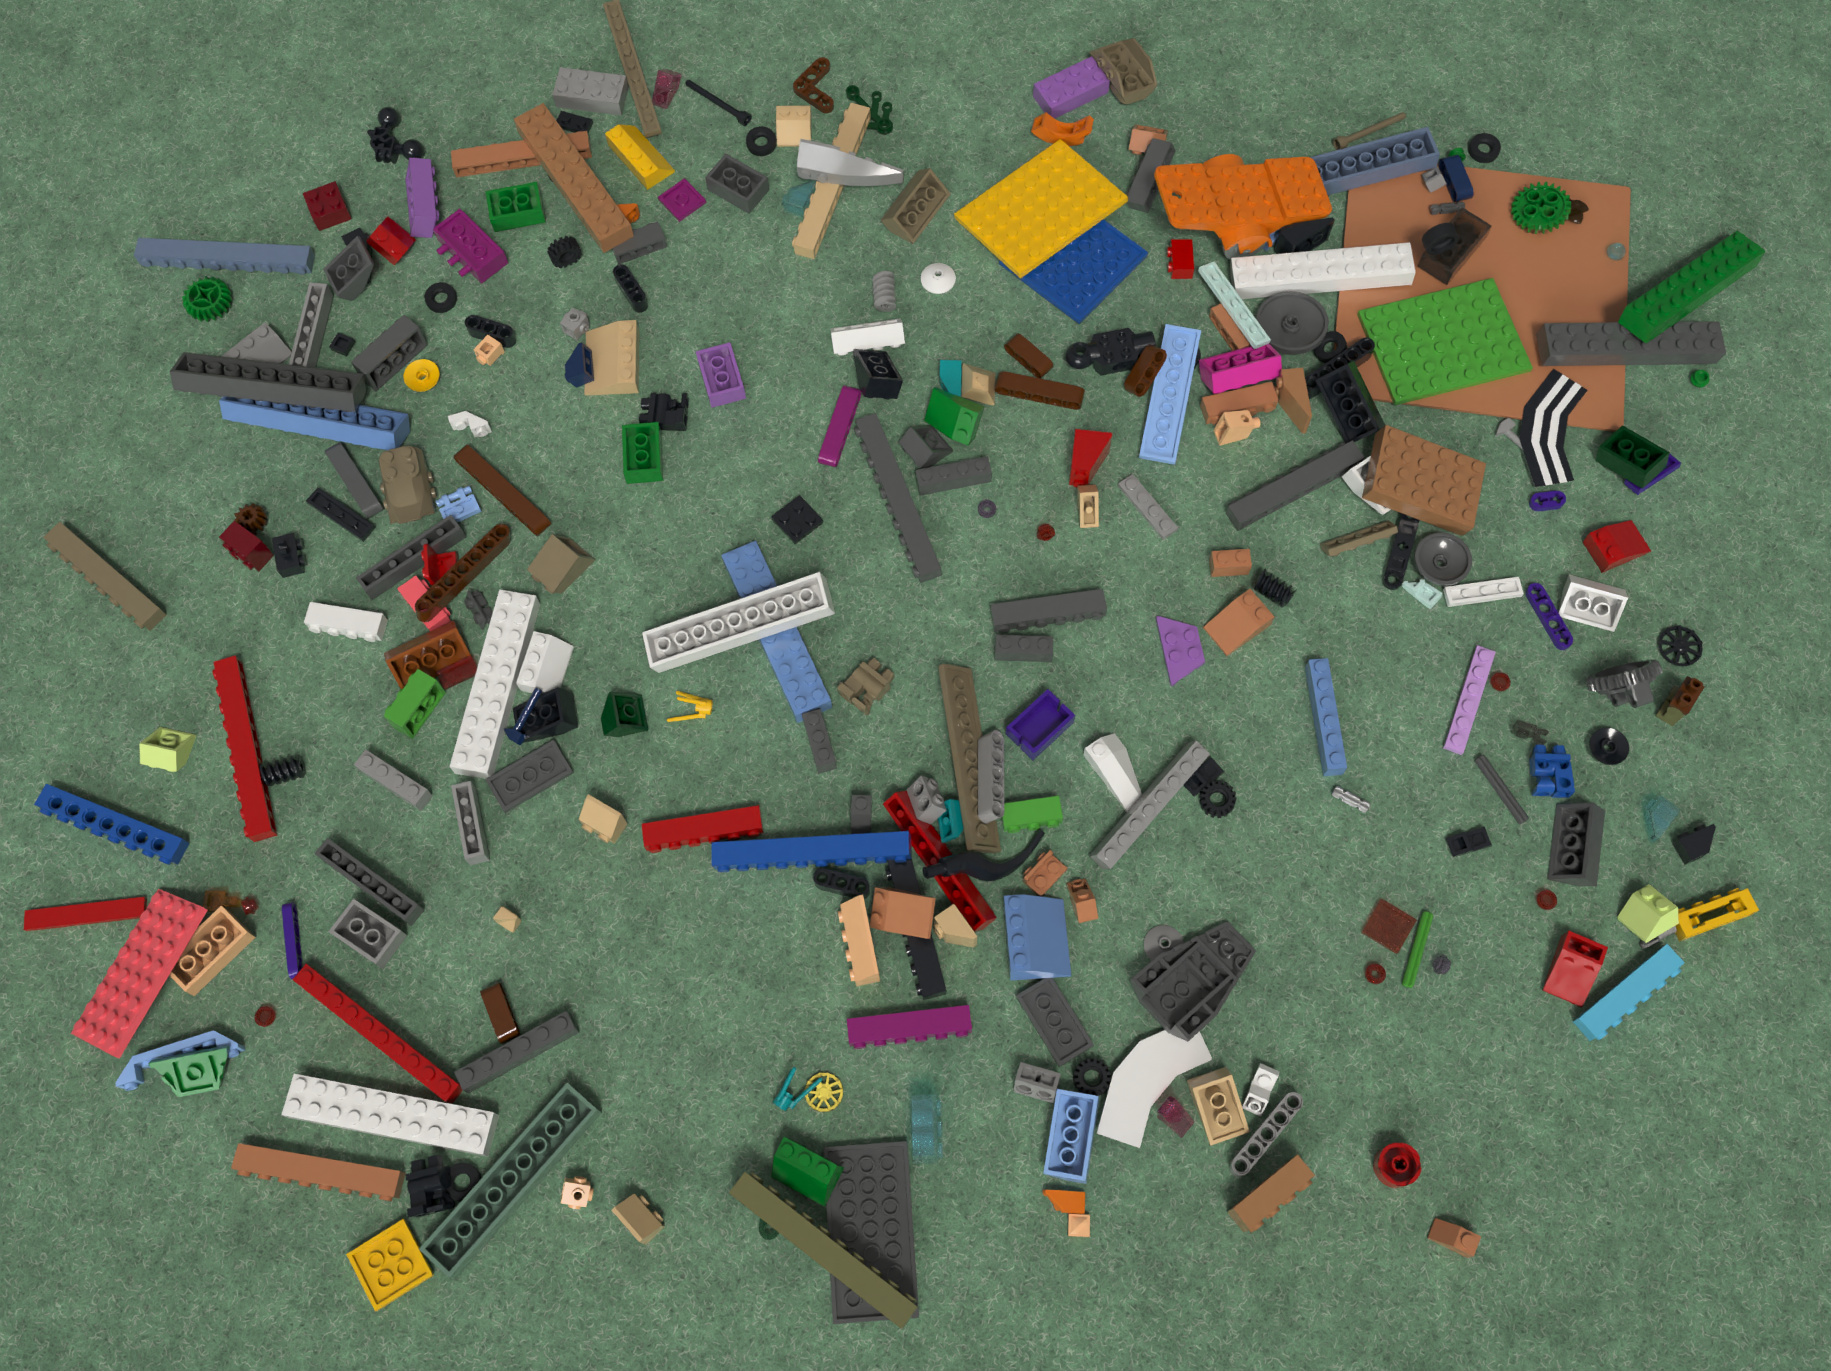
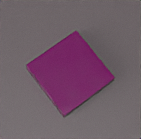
(682, 200)

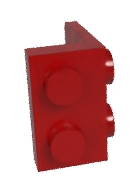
(437, 564)

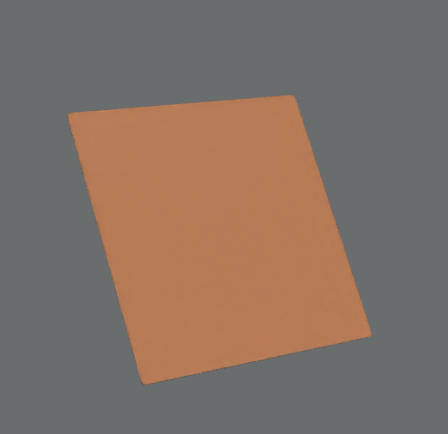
(1539, 277)

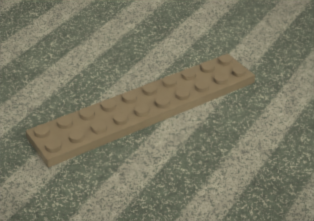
(964, 733)

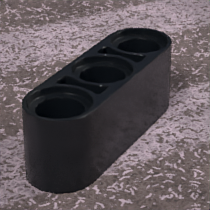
(625, 283)
(484, 326)
(834, 877)

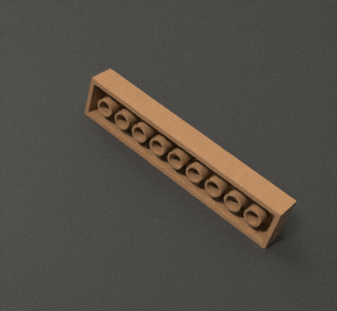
(573, 178)

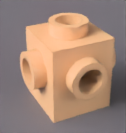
(569, 1190)

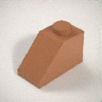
(1454, 1237)

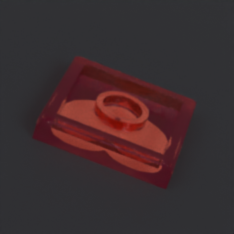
(1389, 926)

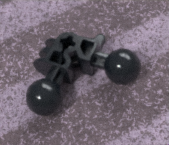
(386, 145)

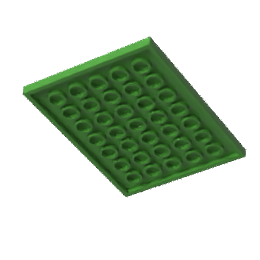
(1444, 341)

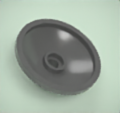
(1447, 550)

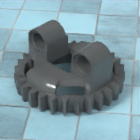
(1626, 682)

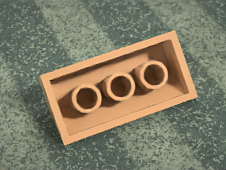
(859, 941)

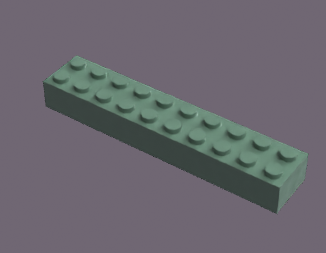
(509, 1181)

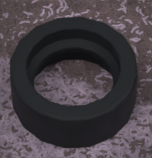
(1440, 238)

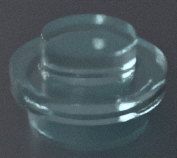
(1616, 251)

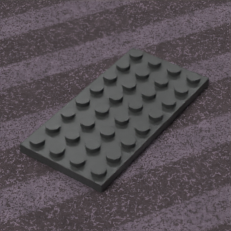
(875, 1220)

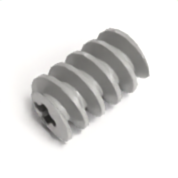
(884, 291)

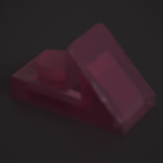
(1175, 1116)

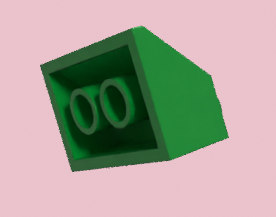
(805, 1170)

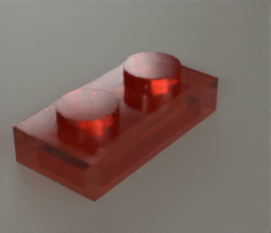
(457, 672)

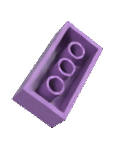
(1071, 88)
(421, 197)

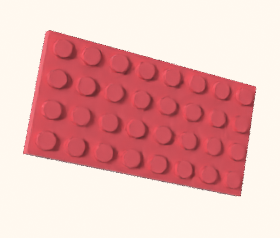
(138, 972)

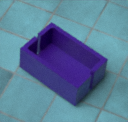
(1040, 724)

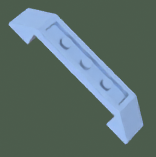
(133, 1075)

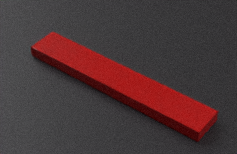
(84, 914)

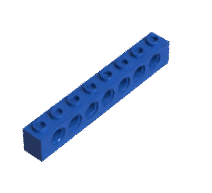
(51, 798)

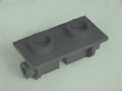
(475, 603)

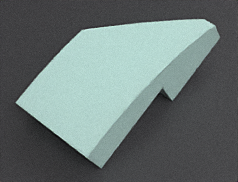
(1423, 592)

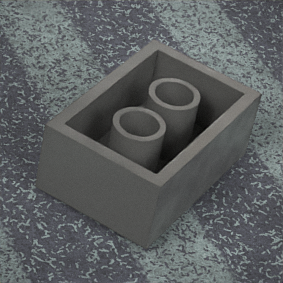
(737, 183)

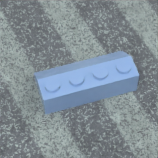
(1071, 1136)

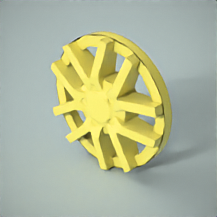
(824, 1092)

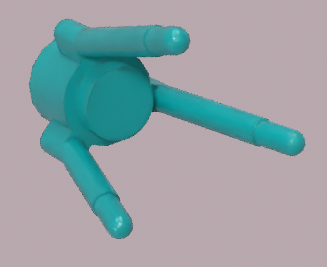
(784, 1098)

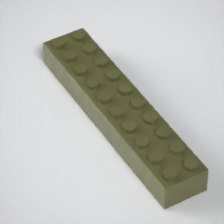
(823, 1250)

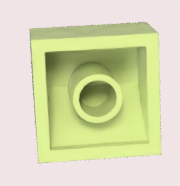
(166, 749)
(1648, 913)

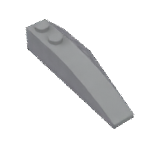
(832, 166)

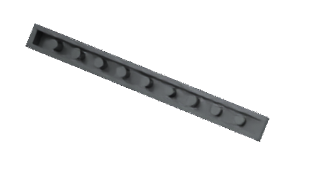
(898, 498)

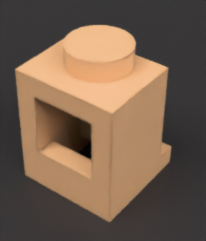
(488, 350)

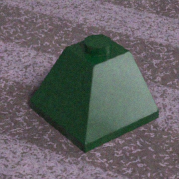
(623, 715)

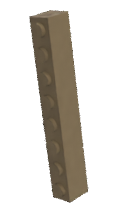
(105, 576)

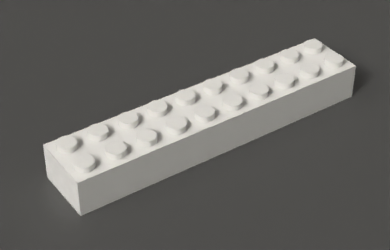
(1323, 270)
(738, 622)
(495, 685)
(390, 1115)

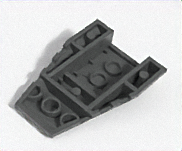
(1193, 980)

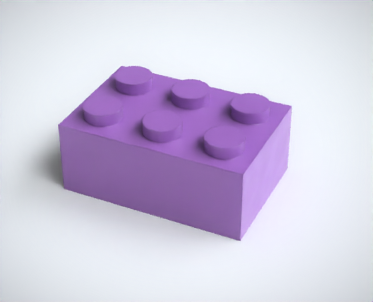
(720, 375)

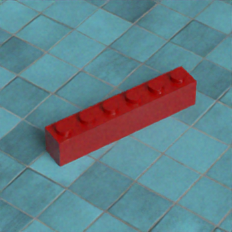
(702, 828)

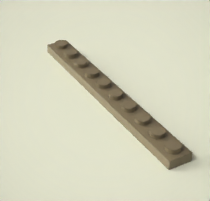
(632, 68)

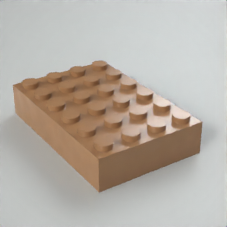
(1424, 480)

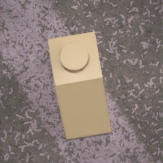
(1088, 506)

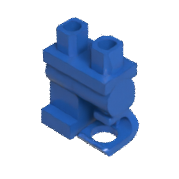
(1555, 766)

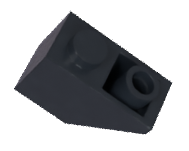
(1694, 845)

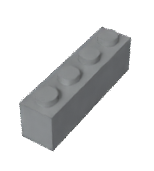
(393, 780)
(470, 823)

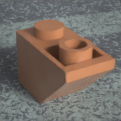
(1082, 900)

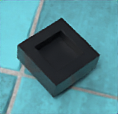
(342, 344)

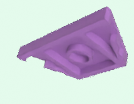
(1180, 648)

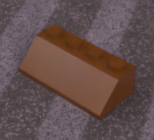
(427, 653)

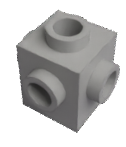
(575, 323)

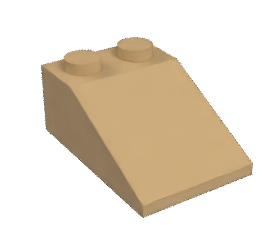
(1218, 1105)

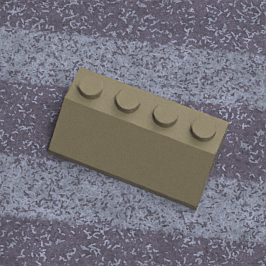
(916, 205)

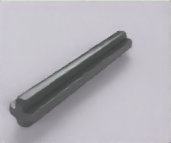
(1501, 789)

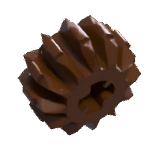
(251, 517)

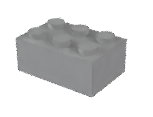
(367, 933)

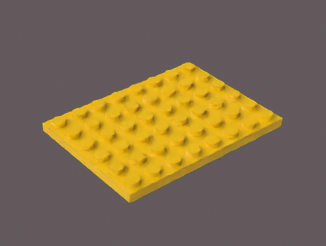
(1040, 208)

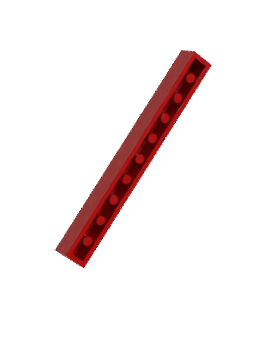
(244, 748)
(378, 1034)

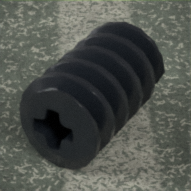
(1274, 589)
(284, 771)

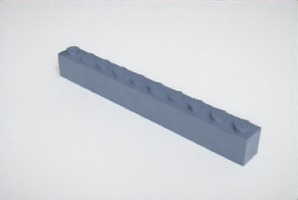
(224, 255)

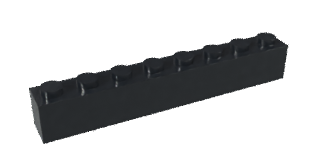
(922, 950)

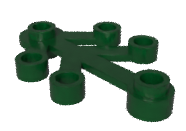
(878, 121)

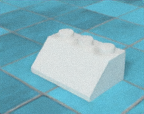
(1592, 603)
(544, 663)

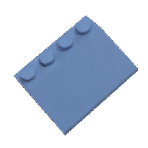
(1036, 937)

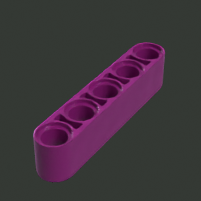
(839, 426)

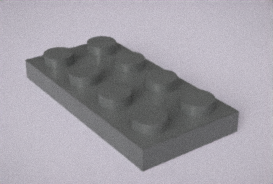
(529, 776)
(1054, 1021)

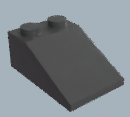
(350, 270)

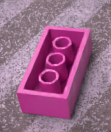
(1240, 368)

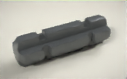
(1445, 208)

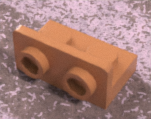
(1044, 873)

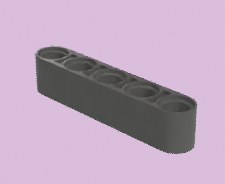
(353, 480)

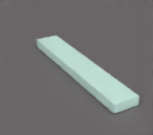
(1234, 305)

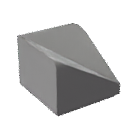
(1433, 179)

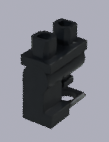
(661, 411)
(427, 1185)

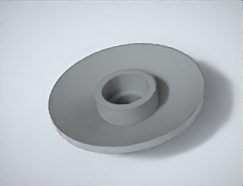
(1153, 940)

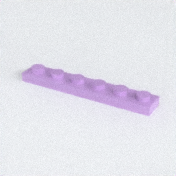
(1469, 700)

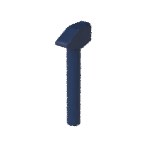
(515, 734)

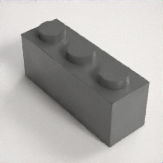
(645, 241)
(1023, 648)
(819, 741)

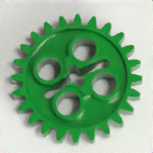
(1543, 211)

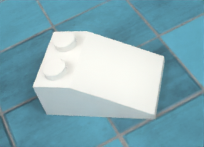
(1356, 479)

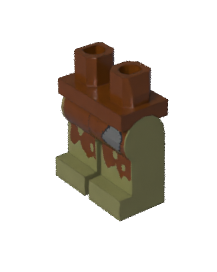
(1680, 701)

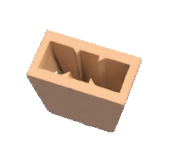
(1235, 426)

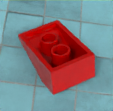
(1615, 545)

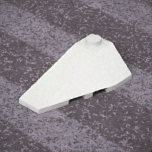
(1115, 769)

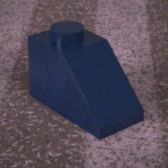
(580, 366)

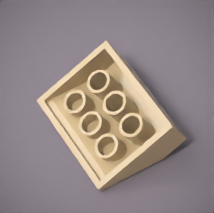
(614, 358)

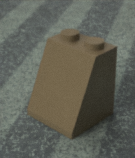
(559, 563)

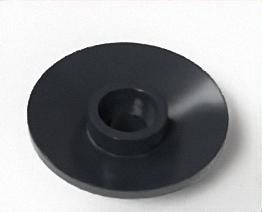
(1614, 740)

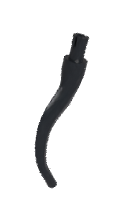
(978, 866)

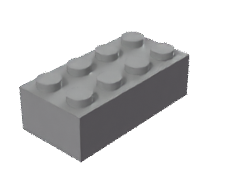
(590, 91)

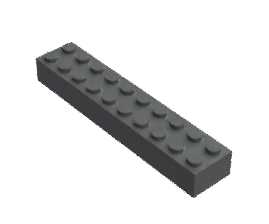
(1615, 345)
(268, 382)

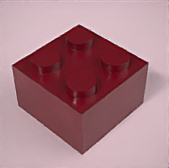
(327, 206)
(245, 546)

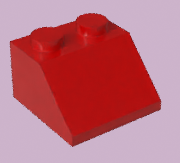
(390, 240)

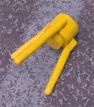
(703, 706)

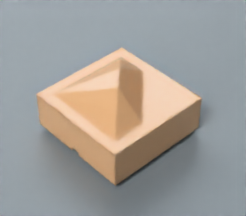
(1078, 1225)

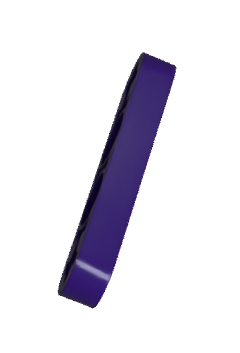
(1552, 615)
(292, 939)

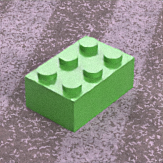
(414, 703)

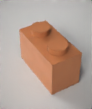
(1230, 562)

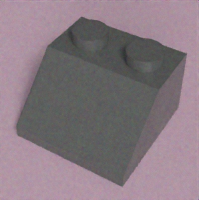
(925, 445)

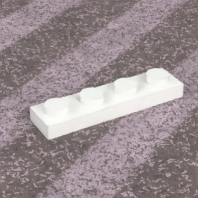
(1483, 591)

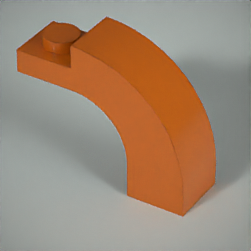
(1052, 130)

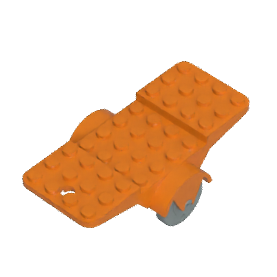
(1242, 199)

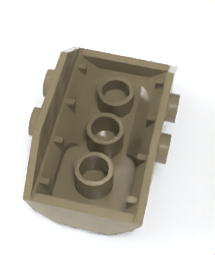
(1128, 70)
(406, 484)

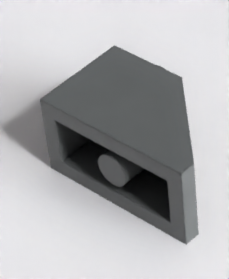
(861, 814)

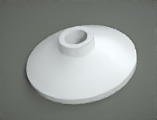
(938, 284)

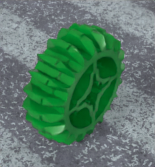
(214, 290)

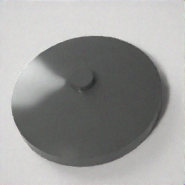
(1293, 322)

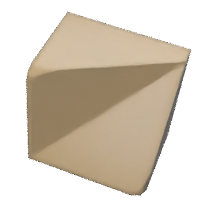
(507, 919)

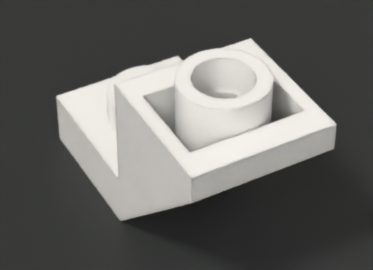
(477, 425)
(1260, 1089)

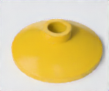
(420, 369)

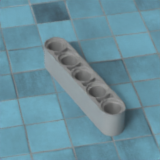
(991, 776)
(1274, 1129)

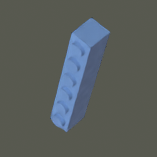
(1325, 717)

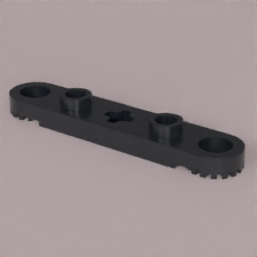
(1399, 559)

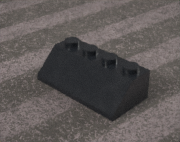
(1350, 402)

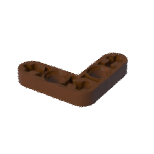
(809, 86)

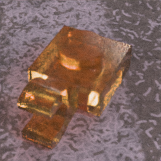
(215, 899)

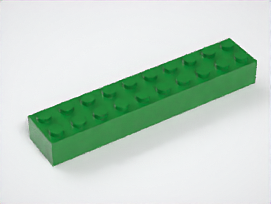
(1691, 286)

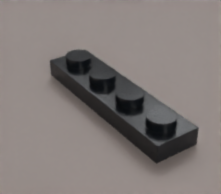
(340, 514)

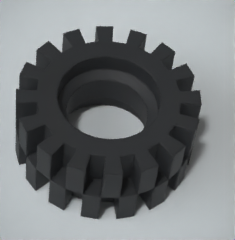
(564, 252)
(1223, 789)
(1098, 1066)

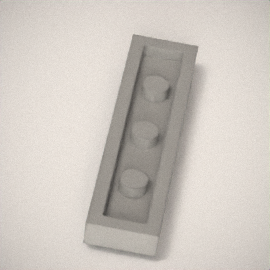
(1147, 507)

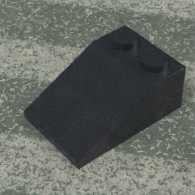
(1303, 236)
(877, 374)
(550, 716)

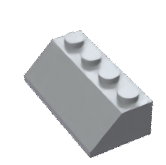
(262, 346)

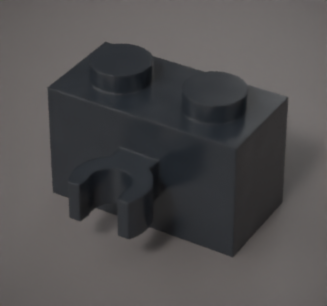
(289, 555)

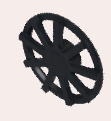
(1680, 645)

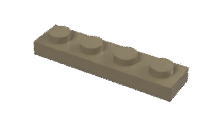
(1358, 538)

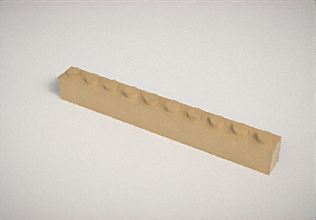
(826, 194)

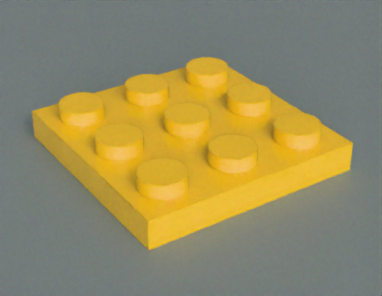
(390, 1264)

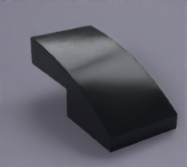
(1206, 773)
(1468, 842)

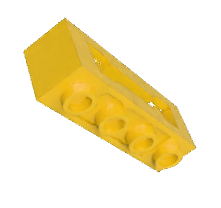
(1741, 901)

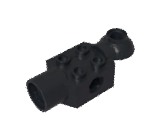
(1110, 351)

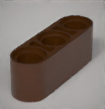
(1028, 356)
(1145, 370)
(500, 1013)

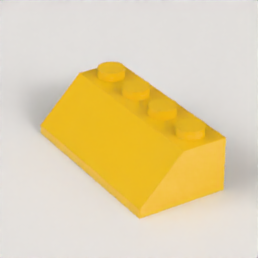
(638, 155)

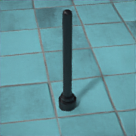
(743, 117)

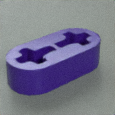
(1545, 498)

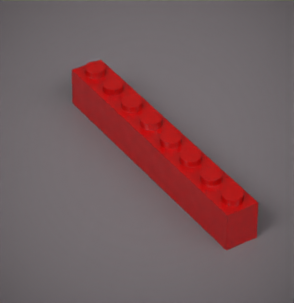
(930, 849)

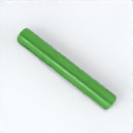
(1417, 949)

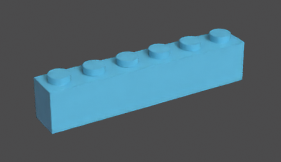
(1629, 992)

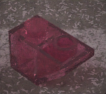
(665, 87)

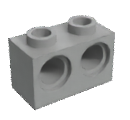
(926, 799)
(1037, 1082)

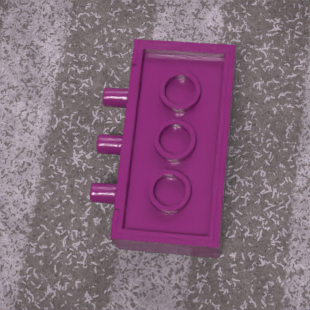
(469, 246)

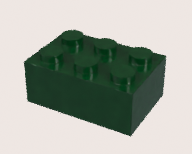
(1632, 456)

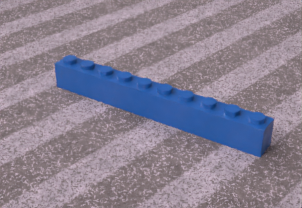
(811, 850)

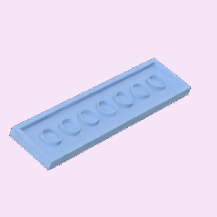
(1170, 395)

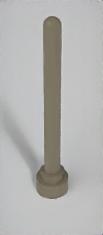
(1341, 141)

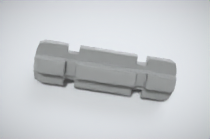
(1351, 799)

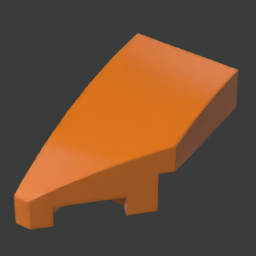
(1067, 1201)

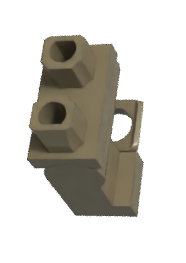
(869, 680)

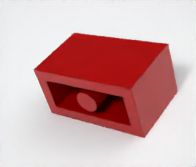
(1181, 259)

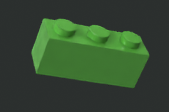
(1032, 814)

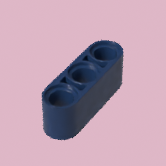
(1456, 178)

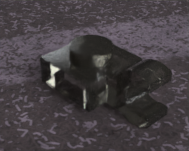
(1526, 730)

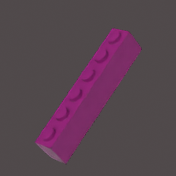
(909, 1026)

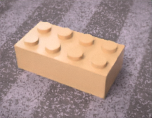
(210, 950)

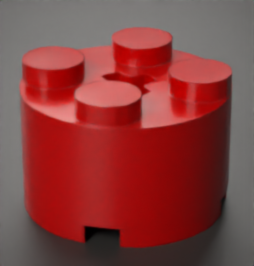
(1409, 1165)

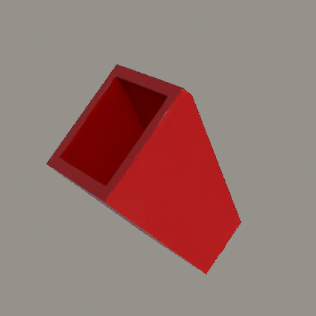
(1088, 454)

